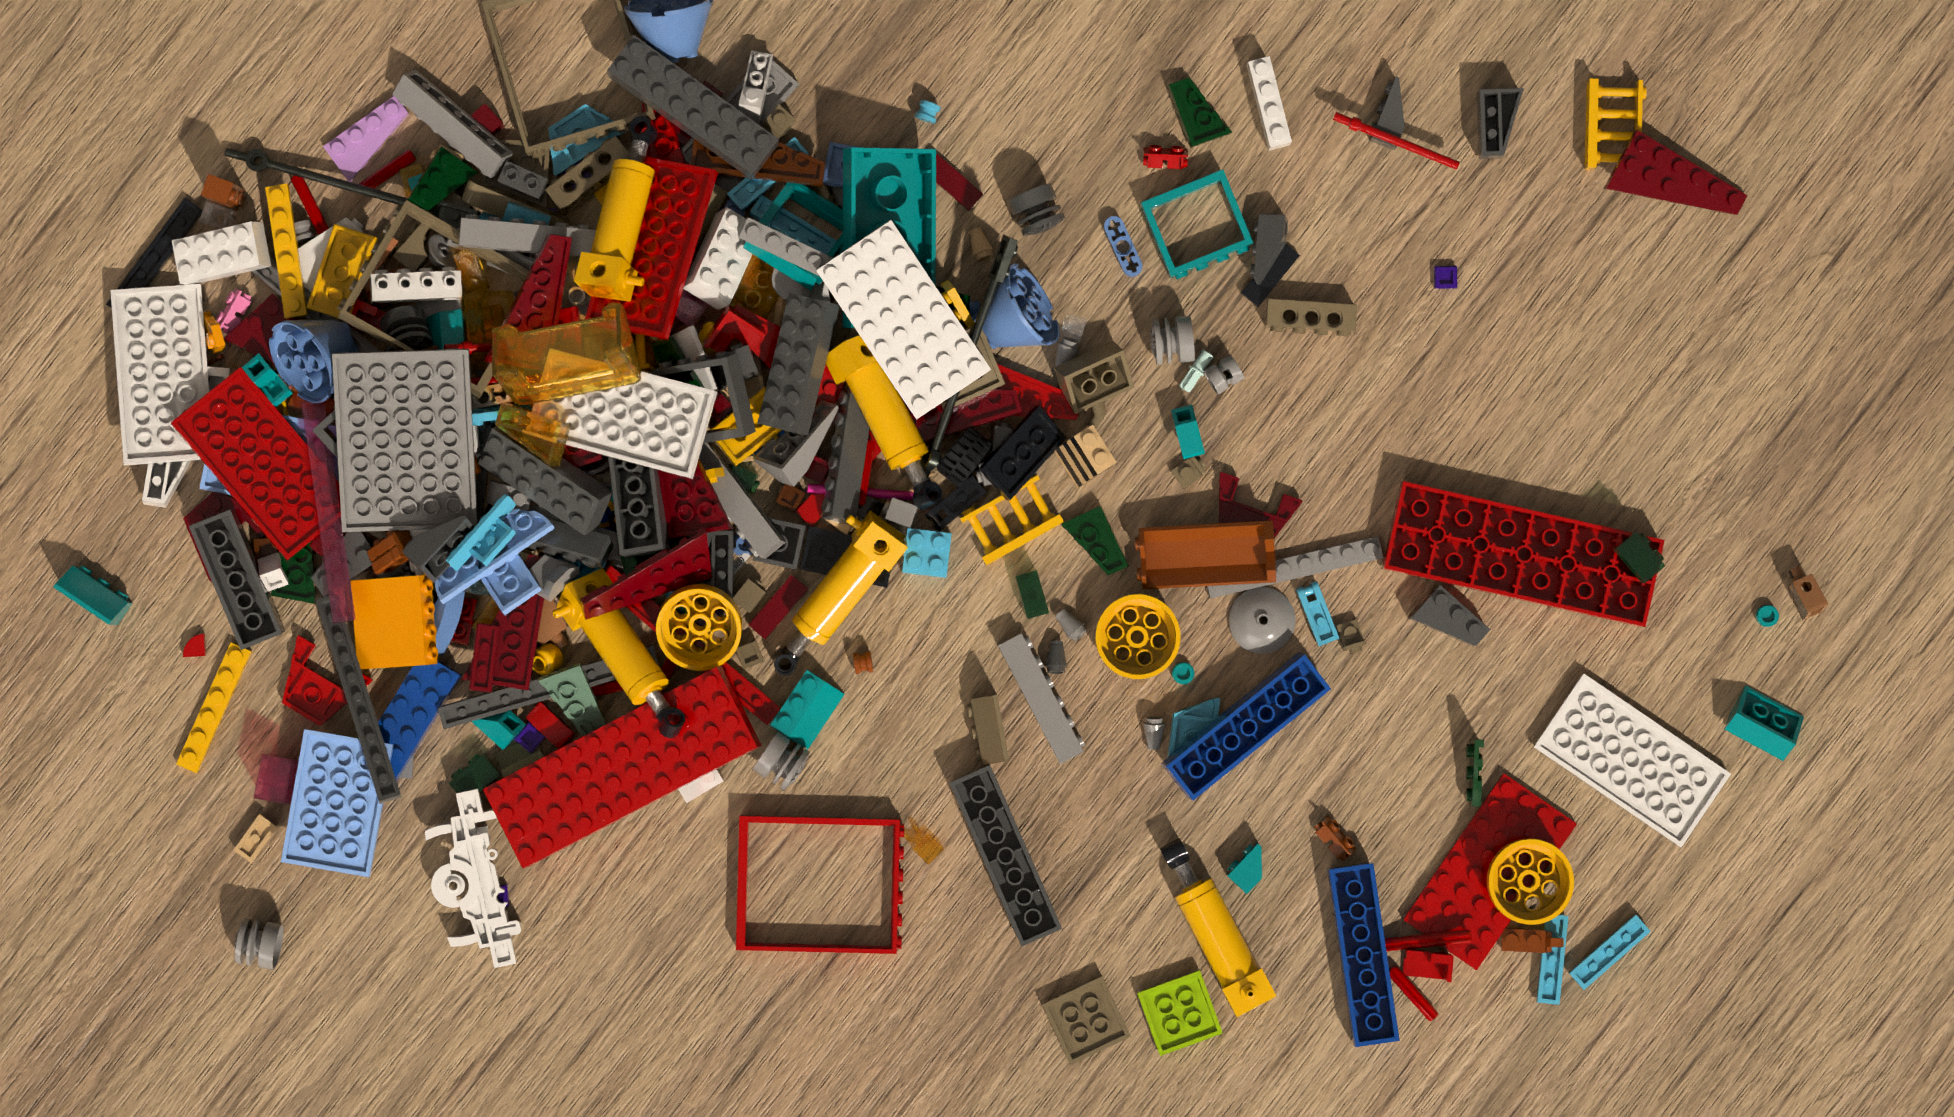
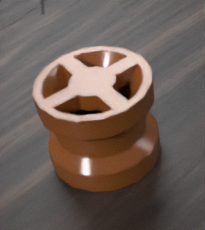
(863, 662)

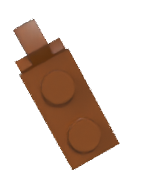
(1529, 941)

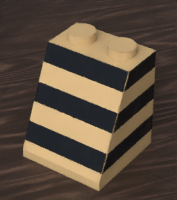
(1085, 456)

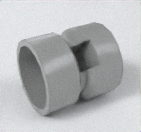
(1216, 377)

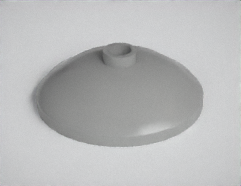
(1245, 620)

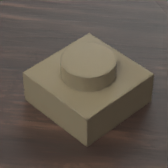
(749, 654)

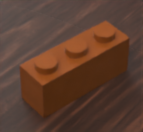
(223, 193)

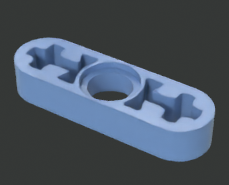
(1135, 259)

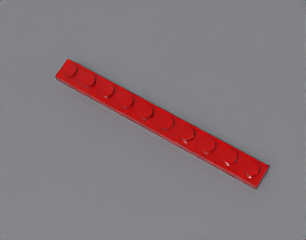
(747, 693)

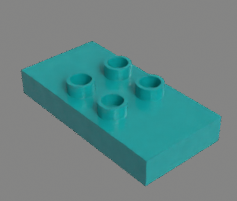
(893, 187)

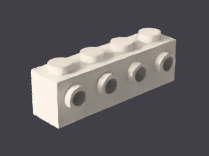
(415, 286)

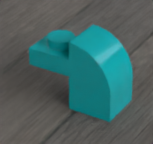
(267, 379)

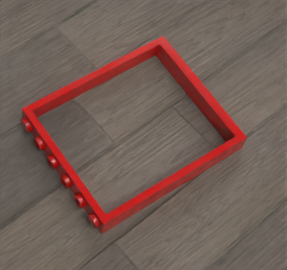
(897, 896)

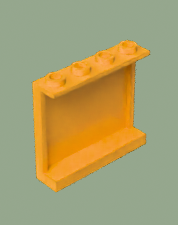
(394, 622)

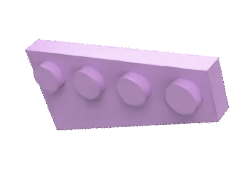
(360, 141)

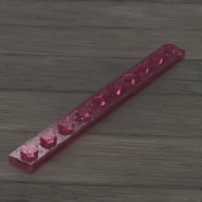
(328, 516)

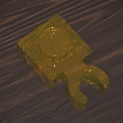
(926, 847)

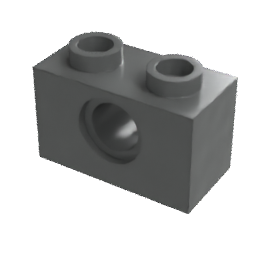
(523, 181)

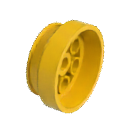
(681, 648)
(1159, 657)
(1547, 905)

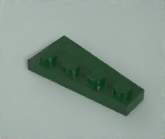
(299, 572)

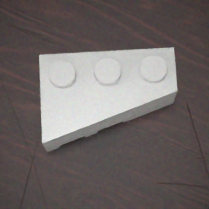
(162, 482)

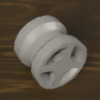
(303, 231)

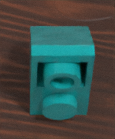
(1187, 431)
(501, 727)
(1248, 870)

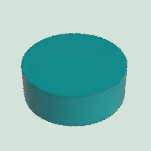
(1767, 615)
(1183, 673)

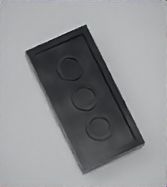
(1022, 453)
(825, 548)

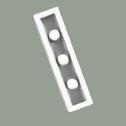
(1269, 103)

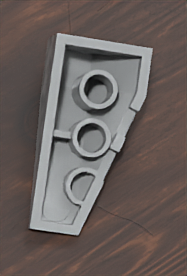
(792, 452)

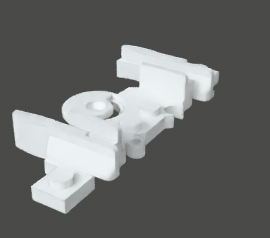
(473, 860)

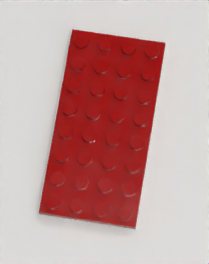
(664, 246)
(255, 459)
(1458, 889)

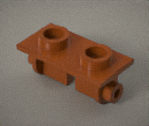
(1330, 830)

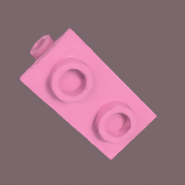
(235, 304)

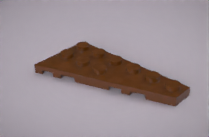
(782, 165)

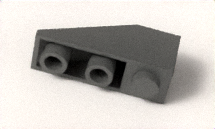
(1391, 114)
(1271, 239)

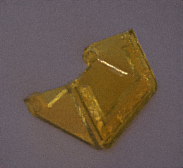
(565, 358)

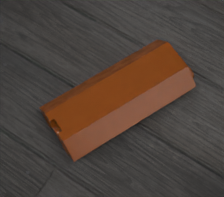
(1206, 555)

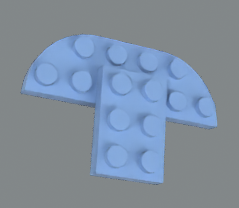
(507, 574)

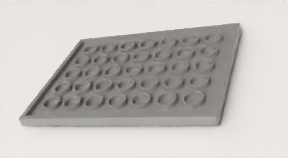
(404, 439)

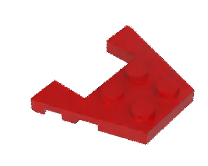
(309, 691)

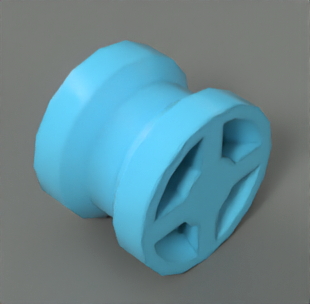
(927, 111)

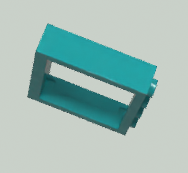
(1182, 191)
(815, 204)

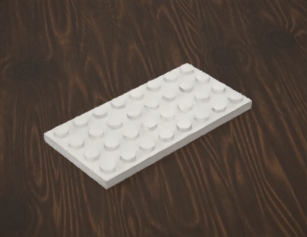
(903, 319)
(158, 368)
(643, 423)
(1631, 760)

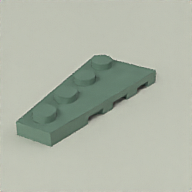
(575, 696)

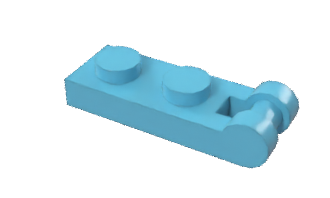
(1317, 614)

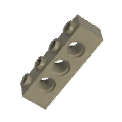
(586, 187)
(1345, 312)

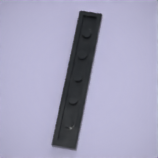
(161, 247)

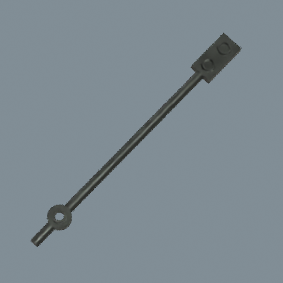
(443, 210)
(998, 272)

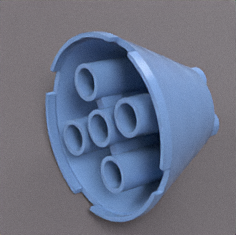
(670, 25)
(1020, 313)
(304, 354)

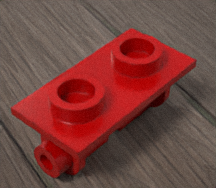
(1173, 156)

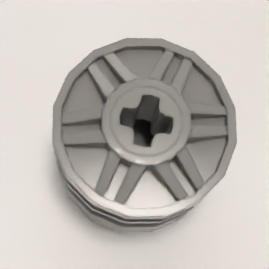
(1173, 340)
(781, 761)
(254, 942)

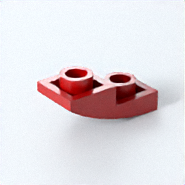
(463, 629)
(550, 725)

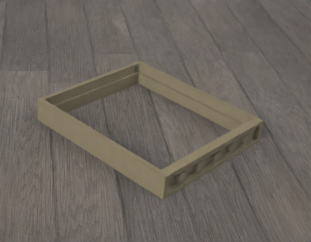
(557, 144)
(379, 249)

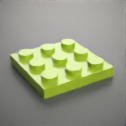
(1179, 1012)

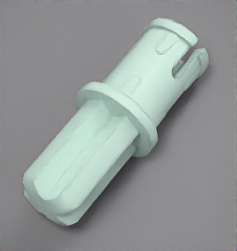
(1196, 371)

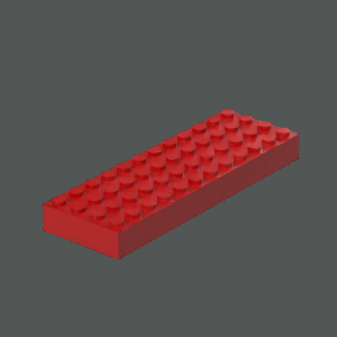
(1515, 554)
(620, 769)

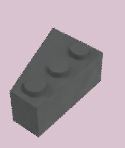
(1495, 120)
(747, 362)
(357, 558)
(721, 561)
(1447, 615)

